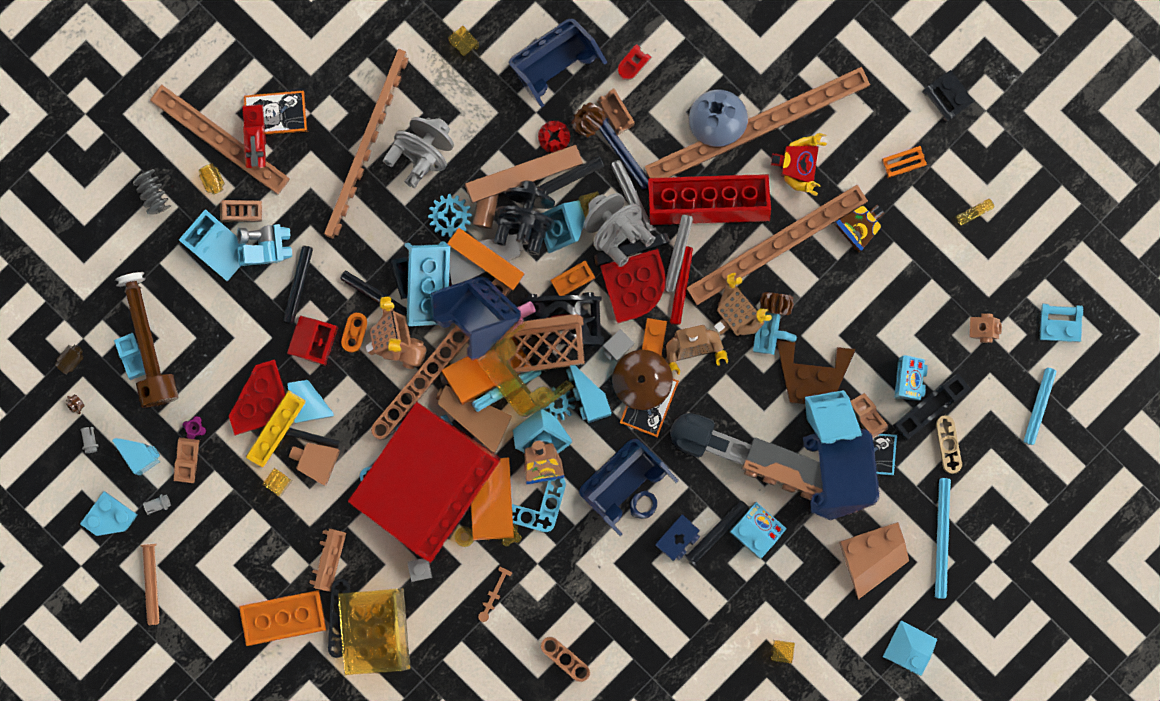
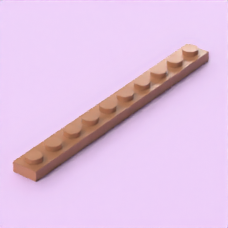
(370, 135)
(778, 244)

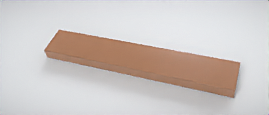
(531, 170)

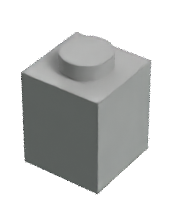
(617, 346)
(419, 569)

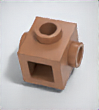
(985, 328)

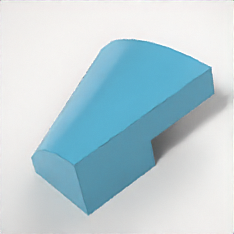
(314, 406)

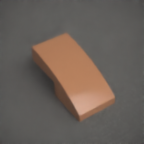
(867, 415)
(186, 460)

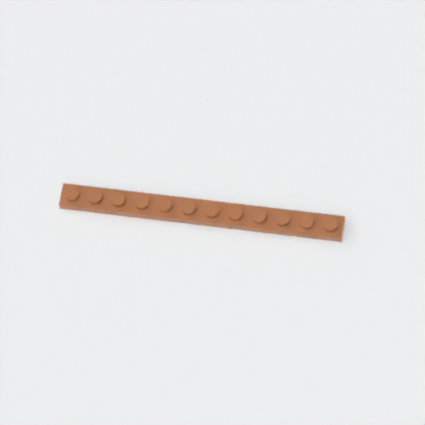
(763, 123)

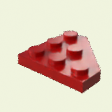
(258, 399)

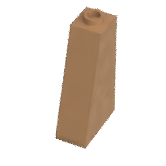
(486, 425)

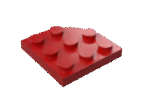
(635, 286)

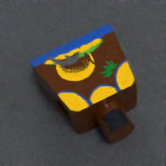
(860, 226)

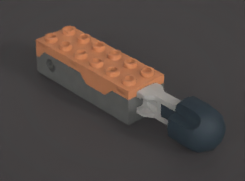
(775, 464)

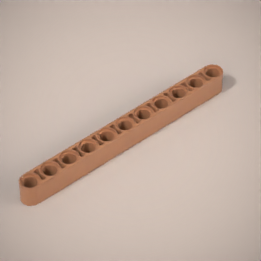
(423, 373)

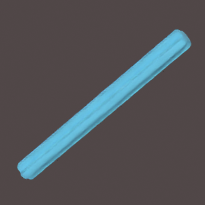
(942, 538)

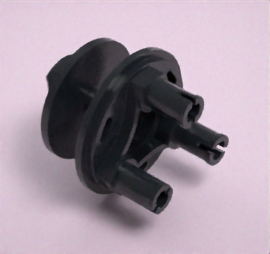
(525, 219)

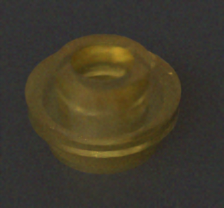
(459, 532)

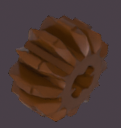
(588, 119)
(777, 303)

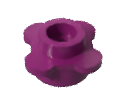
(200, 430)

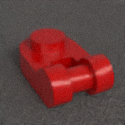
(628, 68)

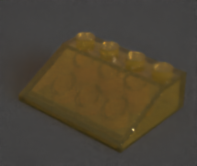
(374, 631)

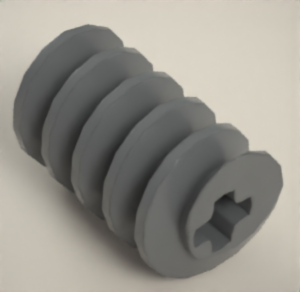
(150, 193)

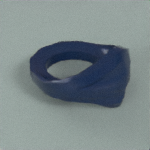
(635, 513)

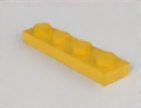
(275, 429)

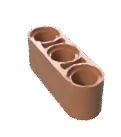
(572, 666)

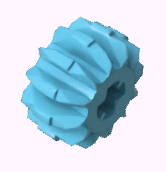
(564, 403)

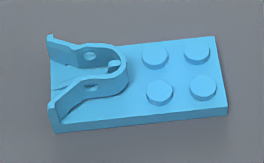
(426, 273)

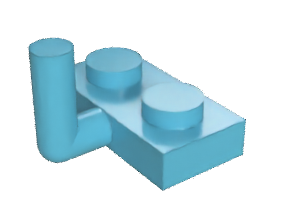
(768, 334)

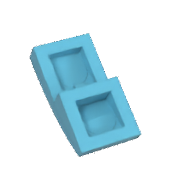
(130, 355)

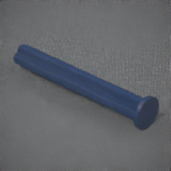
(624, 155)

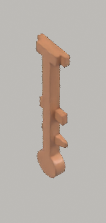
(483, 616)

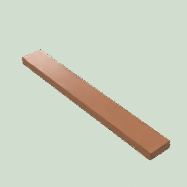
(216, 137)

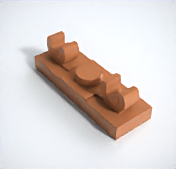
(329, 560)

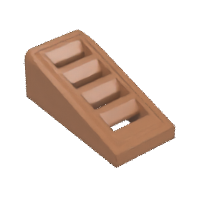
(241, 218)

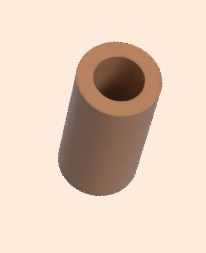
(485, 212)

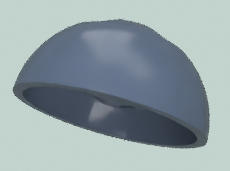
(717, 126)

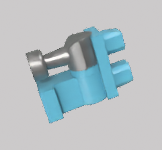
(268, 248)

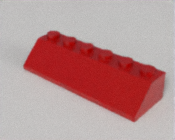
(709, 199)

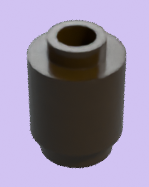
(69, 359)

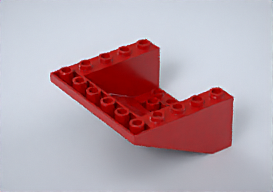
(424, 481)

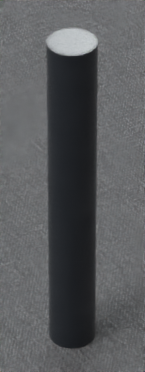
(313, 437)

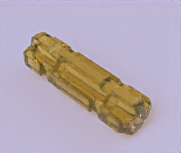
(975, 211)

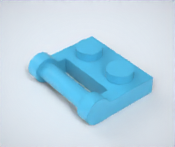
(1059, 329)

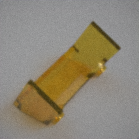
(510, 384)

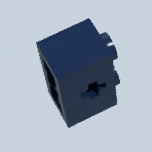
(681, 526)

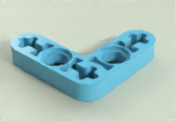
(544, 511)

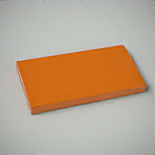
(470, 380)
(493, 506)
(282, 618)

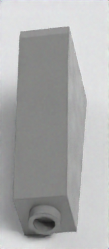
(463, 269)

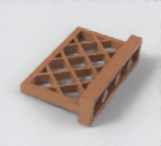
(545, 327)

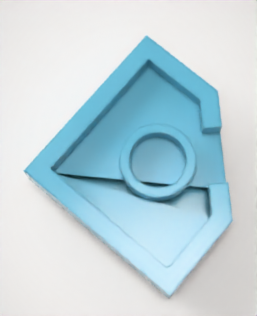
(108, 516)

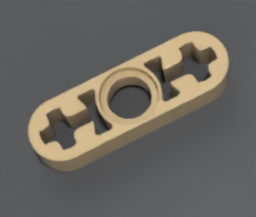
(940, 430)

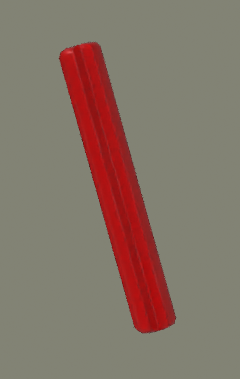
(681, 287)

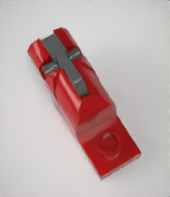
(254, 135)

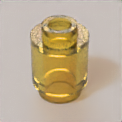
(211, 179)

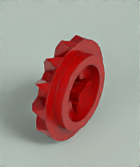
(544, 136)

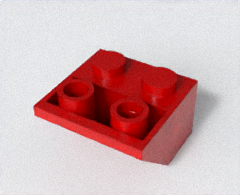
(312, 340)

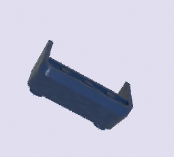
(552, 55)
(620, 478)

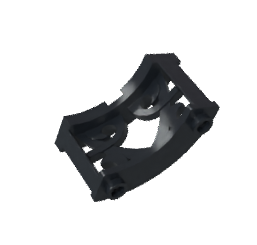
(561, 301)

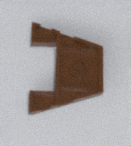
(808, 379)

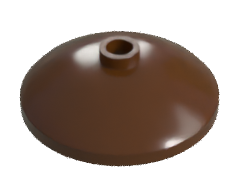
(657, 379)

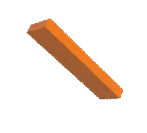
(486, 259)

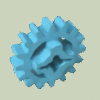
(440, 216)

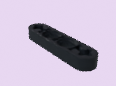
(633, 248)
(335, 618)

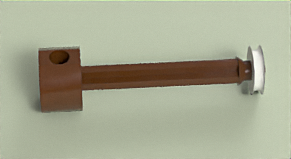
(157, 388)

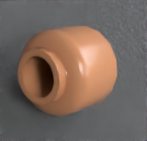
(414, 356)

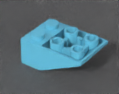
(213, 244)
(592, 398)
(832, 416)

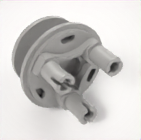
(421, 149)
(615, 225)

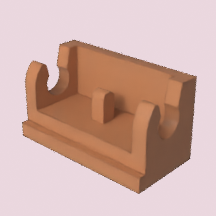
(616, 112)

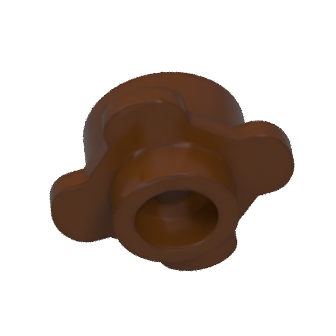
(75, 404)

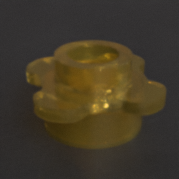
(517, 538)

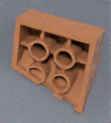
(874, 556)

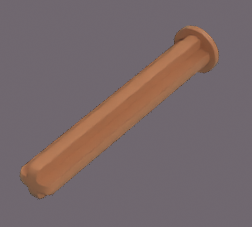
(150, 584)

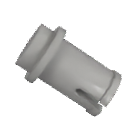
(89, 440)
(157, 504)

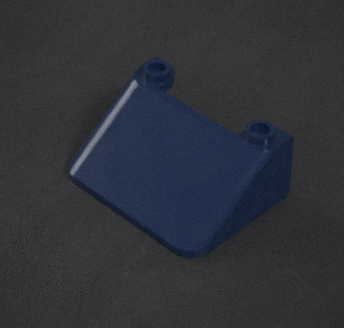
(477, 310)
(846, 475)

